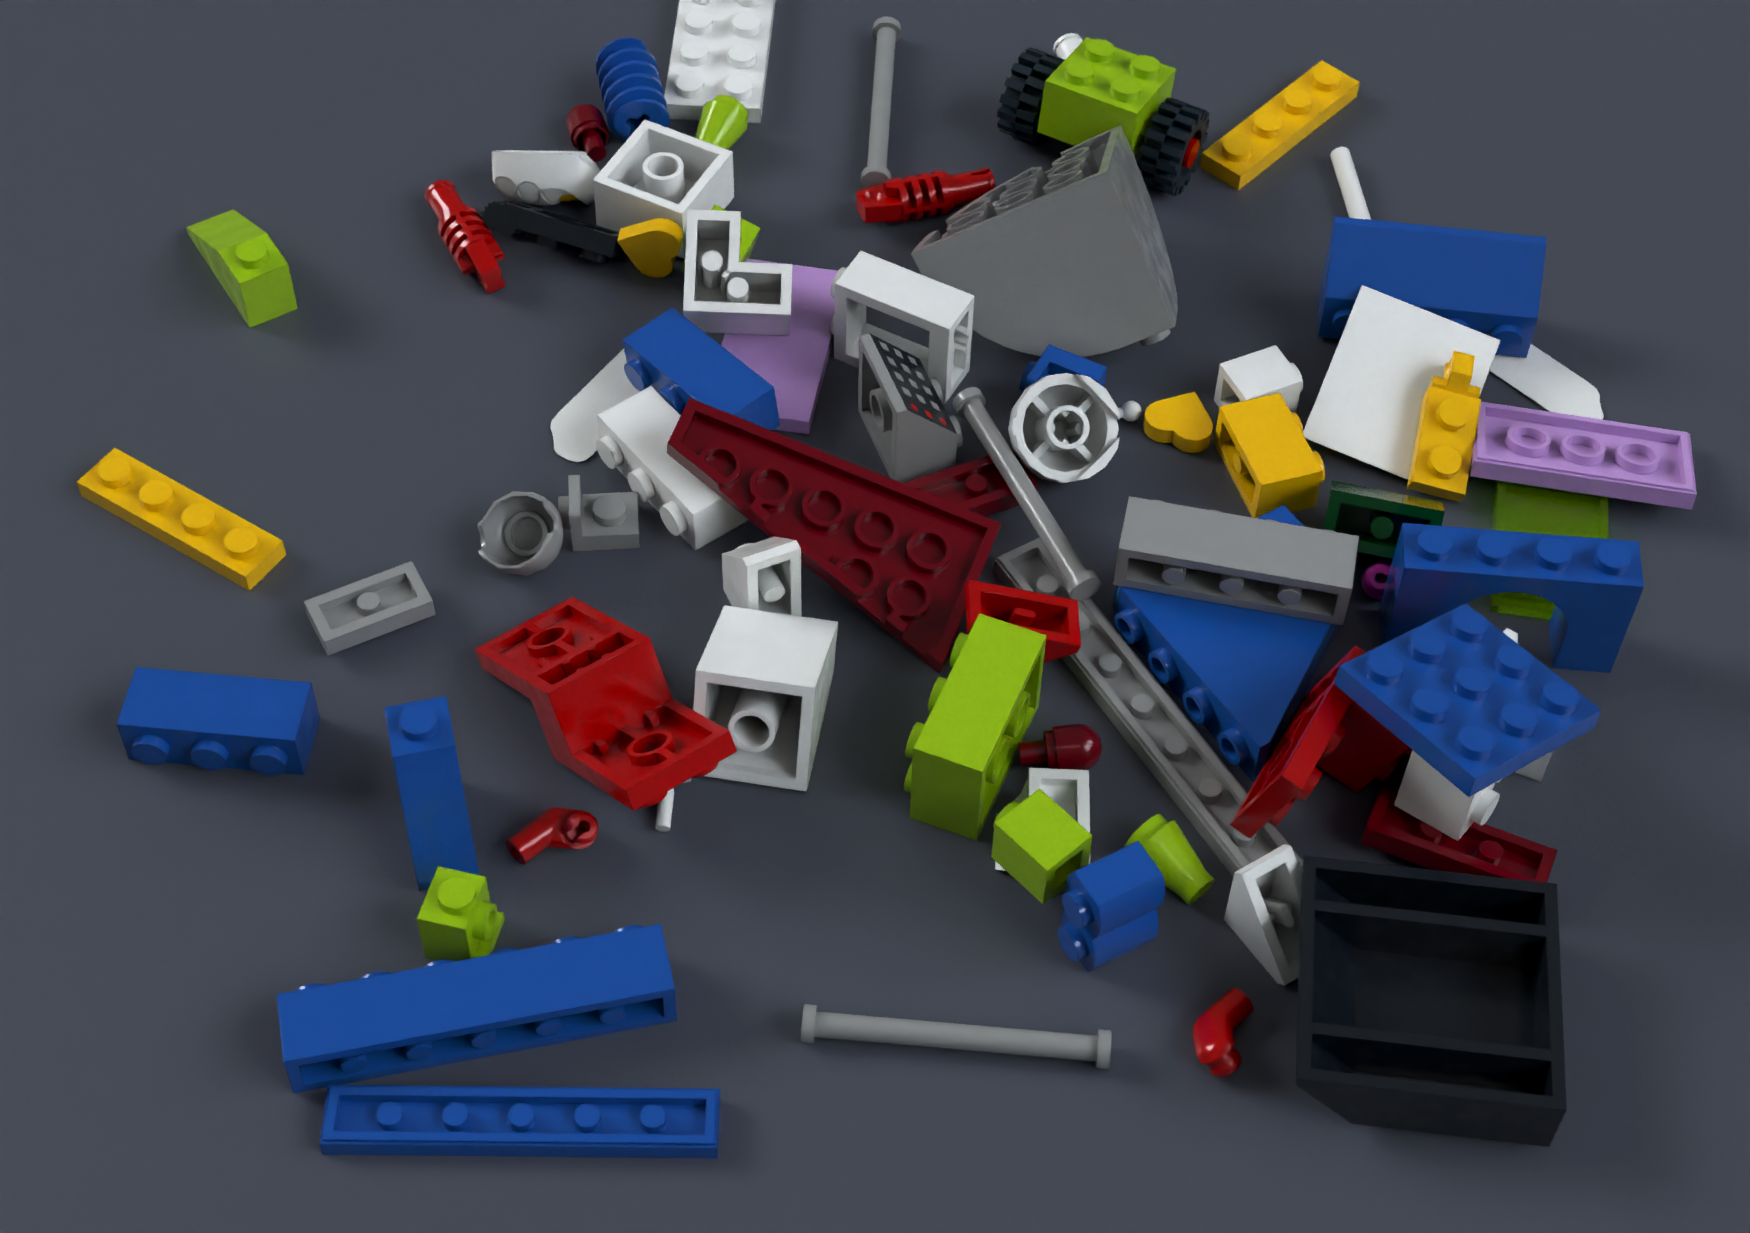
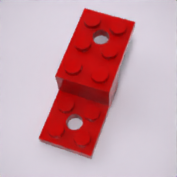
(605, 703)
(1322, 732)

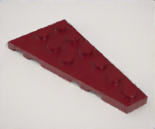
(864, 534)

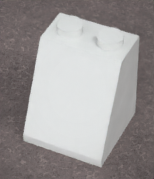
(769, 687)

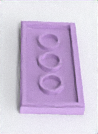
(796, 361)
(1584, 455)

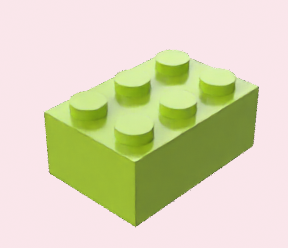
(974, 725)

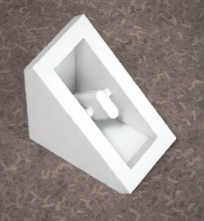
(1266, 911)

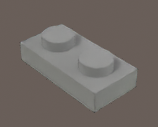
(369, 608)

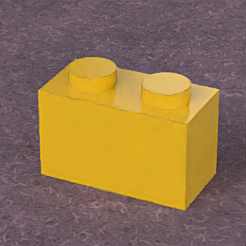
(1268, 455)

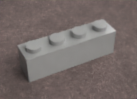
(1236, 560)

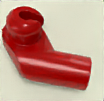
(553, 829)
(1214, 1033)

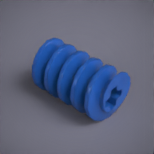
(630, 86)

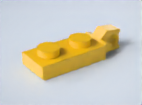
(1446, 432)

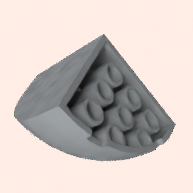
(1062, 255)

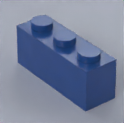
(689, 364)
(219, 721)

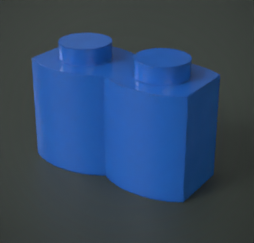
(1111, 907)

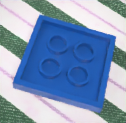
(1467, 698)

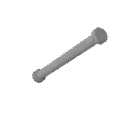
(886, 33)
(1080, 581)
(956, 1036)

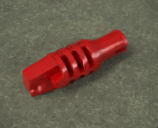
(921, 195)
(466, 236)

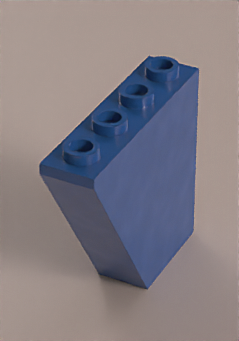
(1228, 663)

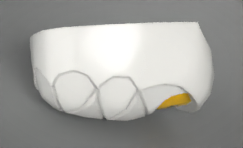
(544, 176)

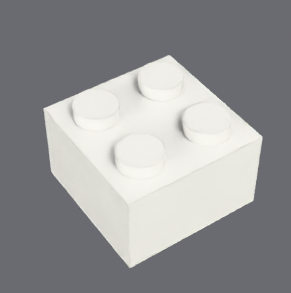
(662, 177)

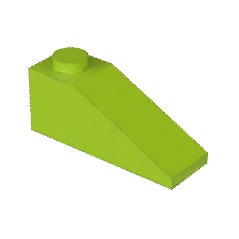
(246, 266)

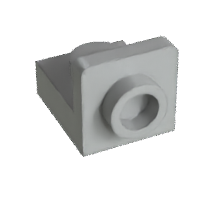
(600, 519)

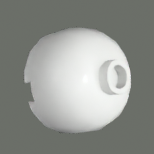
(1064, 428)

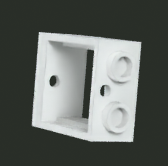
(910, 298)

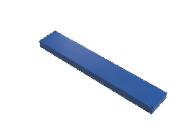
(521, 1121)

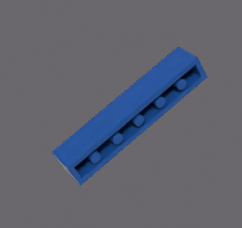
(475, 1007)

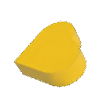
(652, 245)
(1180, 422)

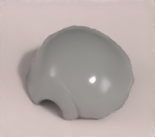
(521, 533)

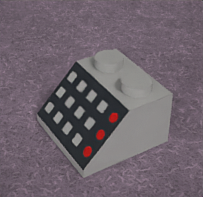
(904, 412)

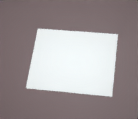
(1380, 376)

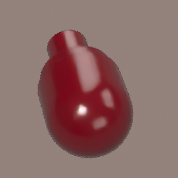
(588, 130)
(1063, 748)

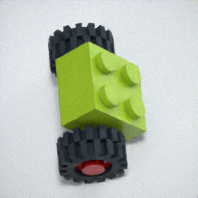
(1099, 91)

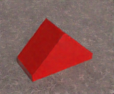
(1031, 610)

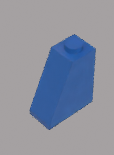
(430, 788)

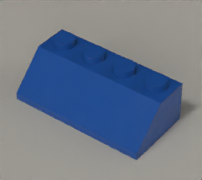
(1456, 273)

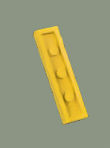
(1279, 125)
(182, 518)

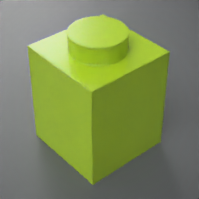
(1039, 844)

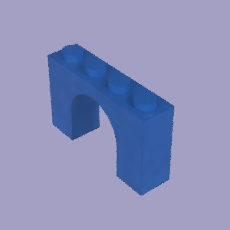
(1585, 577)

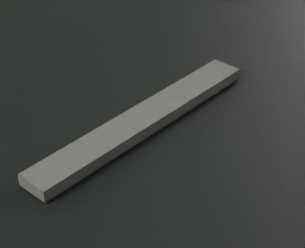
(1147, 717)

